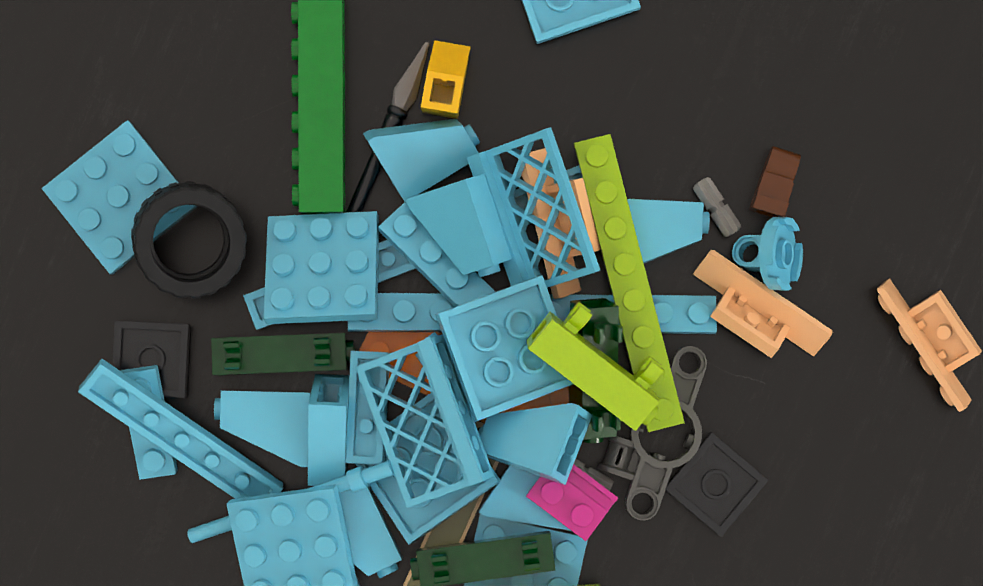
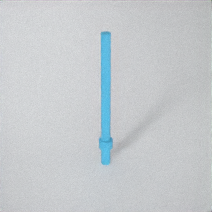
(354, 480)

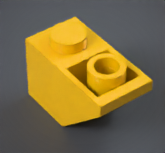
(445, 79)

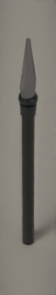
(404, 96)

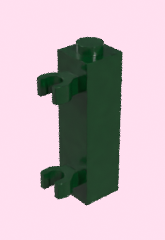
(605, 334)
(281, 354)
(483, 559)

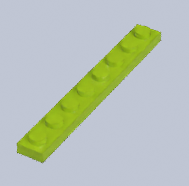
(627, 271)

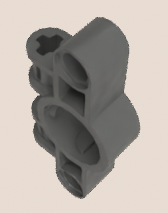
(651, 472)

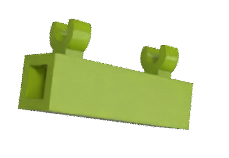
(593, 371)

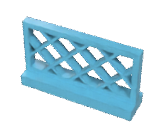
(525, 262)
(452, 408)

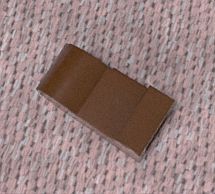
(775, 183)

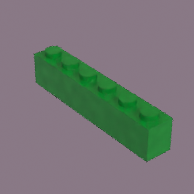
(320, 106)

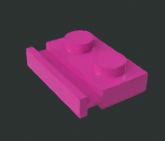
(577, 504)

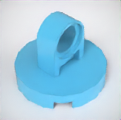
(778, 254)

